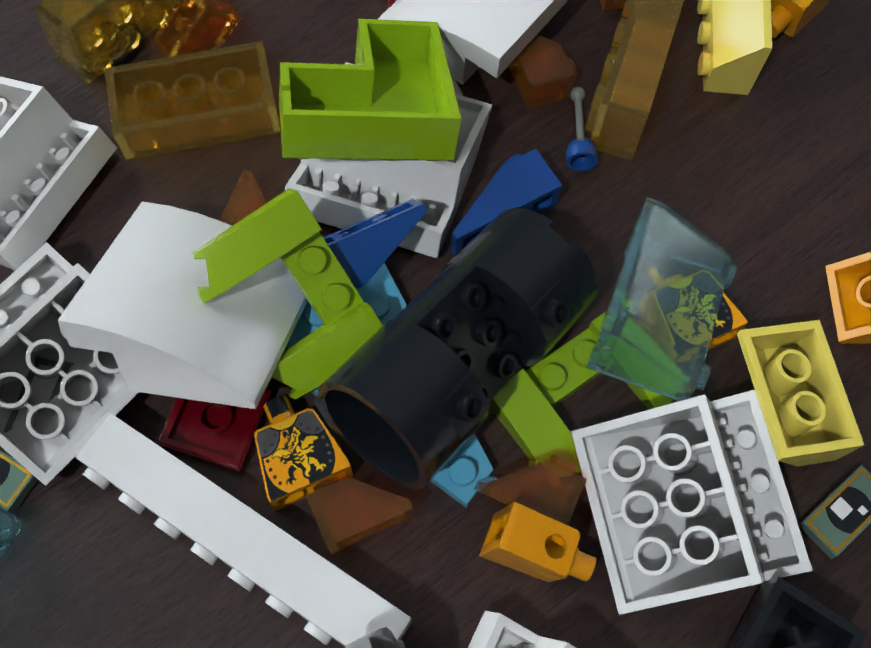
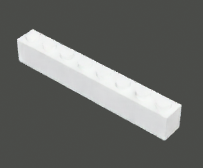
(237, 536)

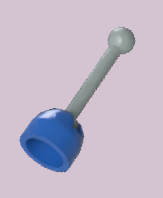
(581, 145)

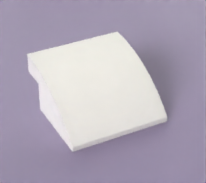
(479, 31)
(43, 167)
(357, 189)
(162, 335)
(52, 431)
(689, 501)

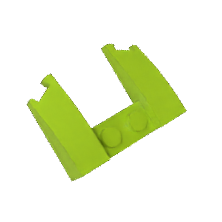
(290, 232)
(529, 398)

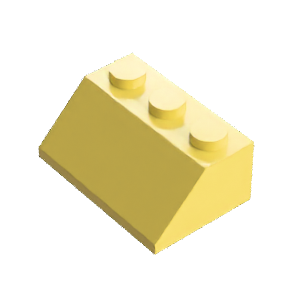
(734, 43)
(800, 393)

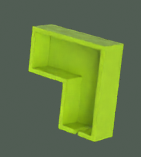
(384, 107)

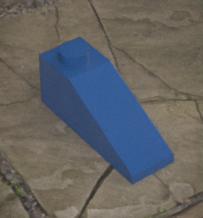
(519, 183)
(370, 242)

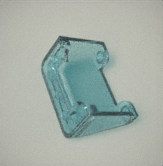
(663, 305)

